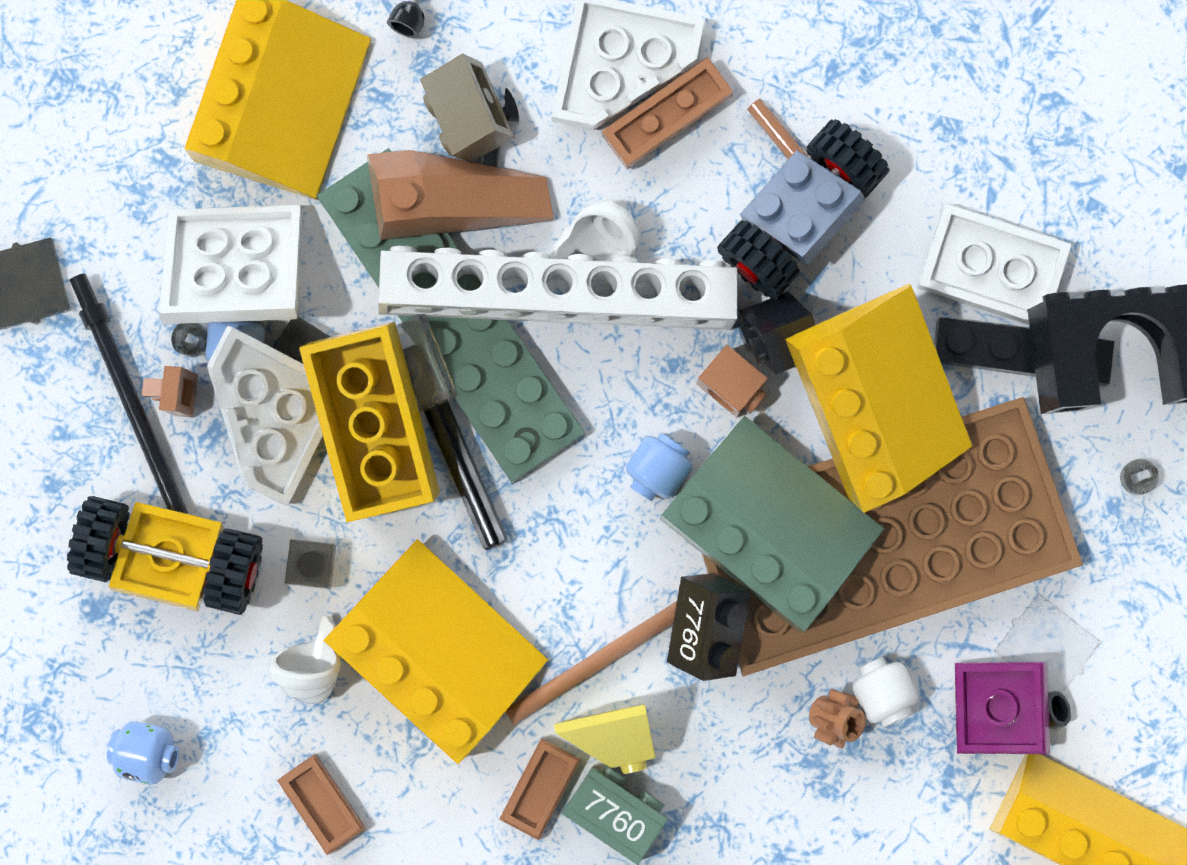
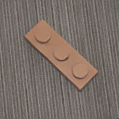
(667, 113)

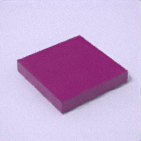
(1002, 708)

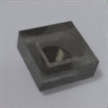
(310, 564)

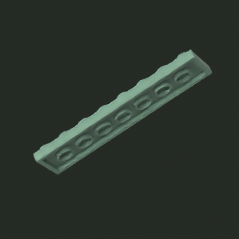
(488, 362)

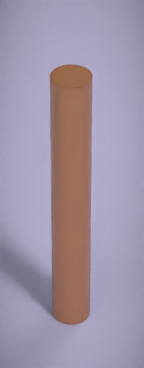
(774, 129)

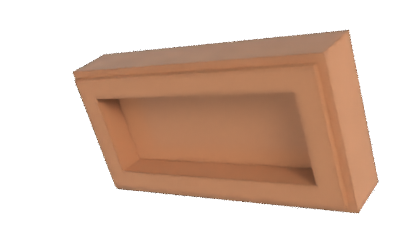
(540, 789)
(321, 804)

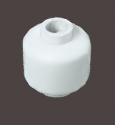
(885, 692)

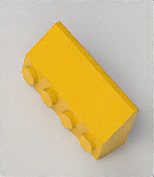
(1083, 821)

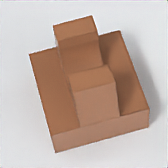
(174, 391)

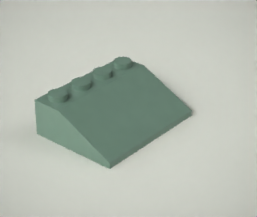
(772, 524)

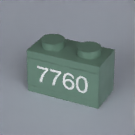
(615, 813)

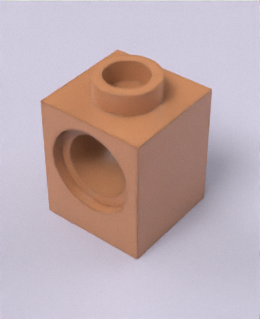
(733, 382)

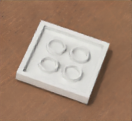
(231, 264)

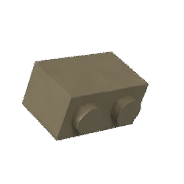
(466, 108)

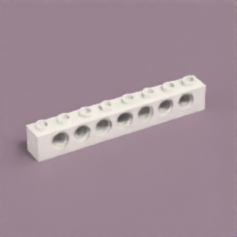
(537, 303)

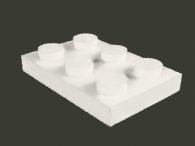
(992, 263)

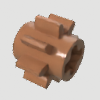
(837, 718)

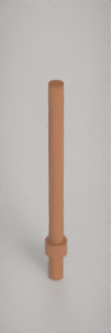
(591, 664)

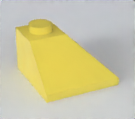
(613, 737)

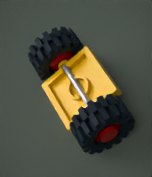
(164, 555)

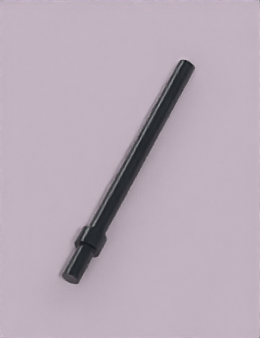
(95, 319)

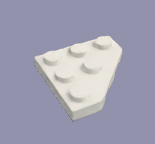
(619, 57)
(265, 413)

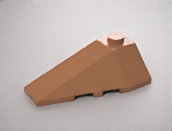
(441, 194)

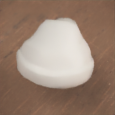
(599, 231)
(307, 669)

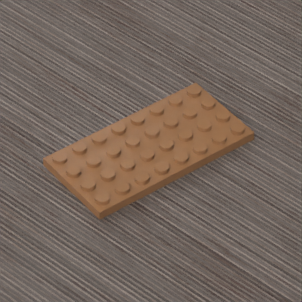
(949, 541)

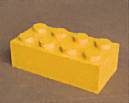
(370, 421)

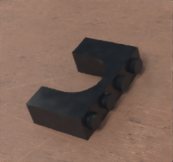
(1067, 333)

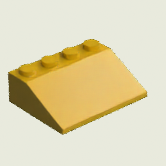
(277, 95)
(880, 397)
(436, 651)

